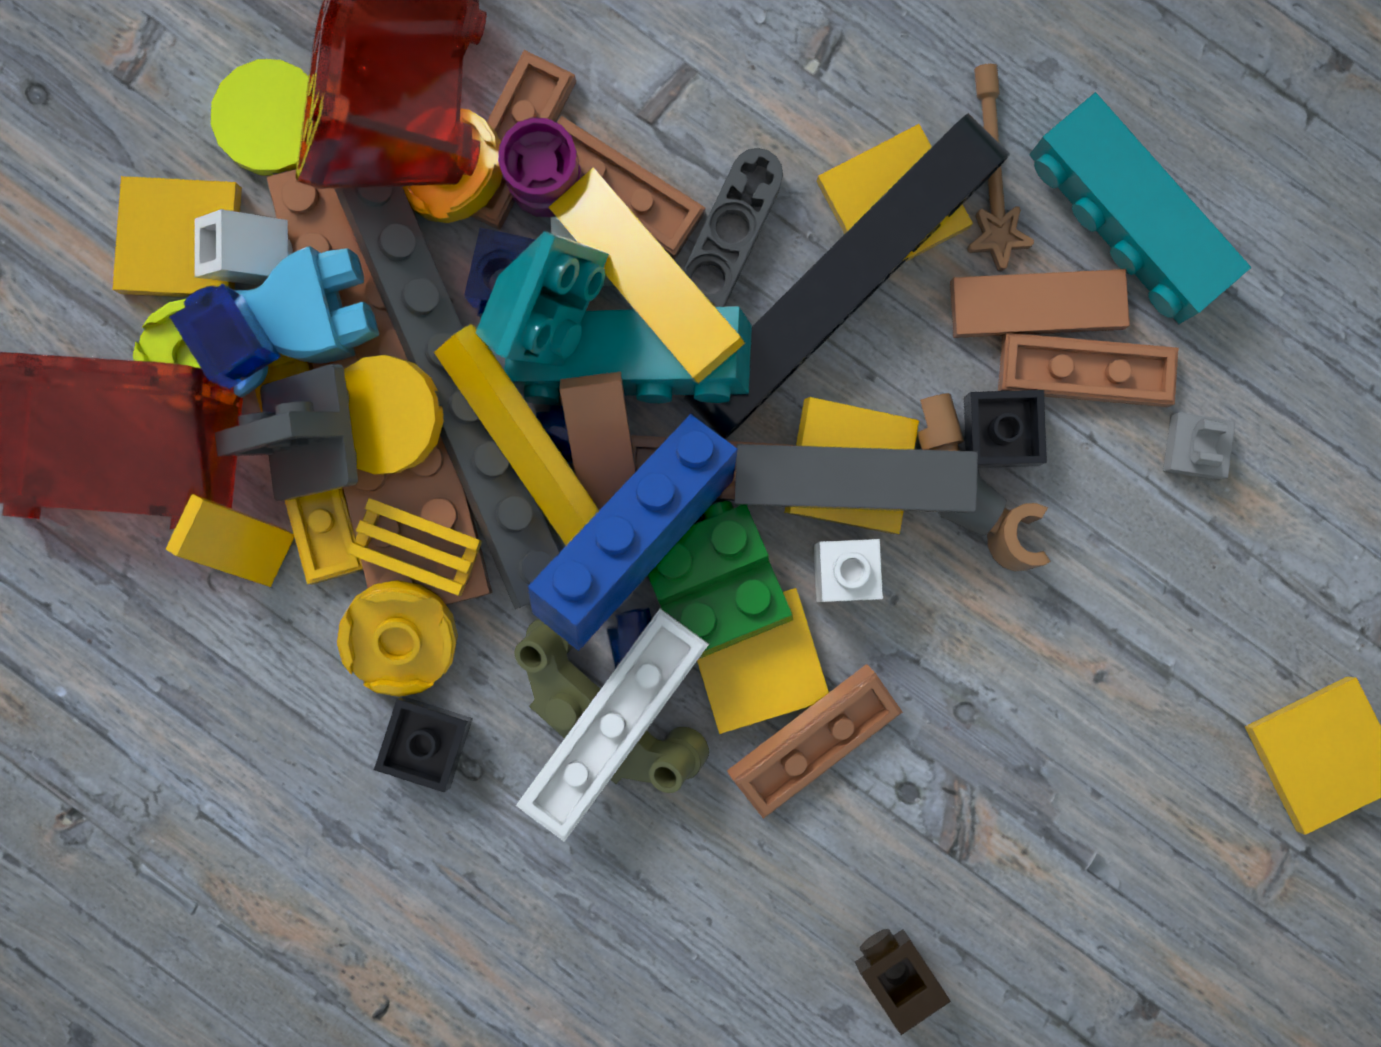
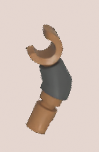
(991, 514)

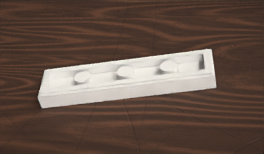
(612, 724)

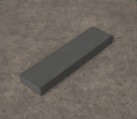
(856, 478)

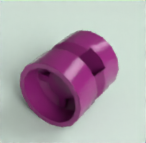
(538, 164)

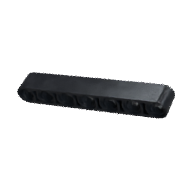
(859, 265)

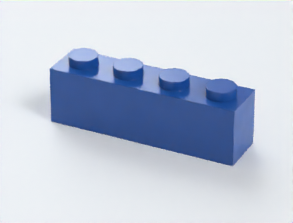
(633, 532)

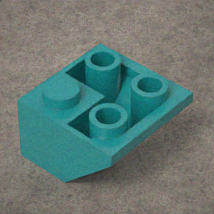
(542, 300)

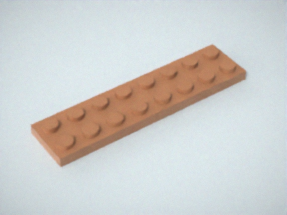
(432, 486)

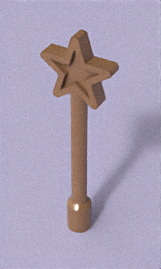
(998, 230)

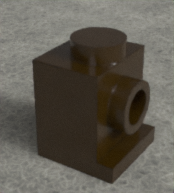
(906, 998)

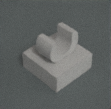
(1199, 446)

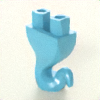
(304, 310)

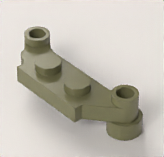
(564, 695)

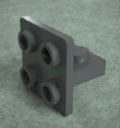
(303, 433)

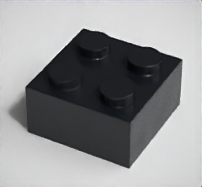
(1006, 428)
(423, 744)

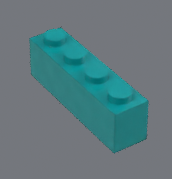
(1137, 210)
(649, 371)

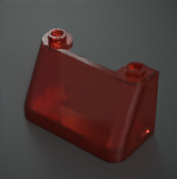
(388, 94)
(111, 436)

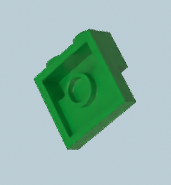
(721, 580)

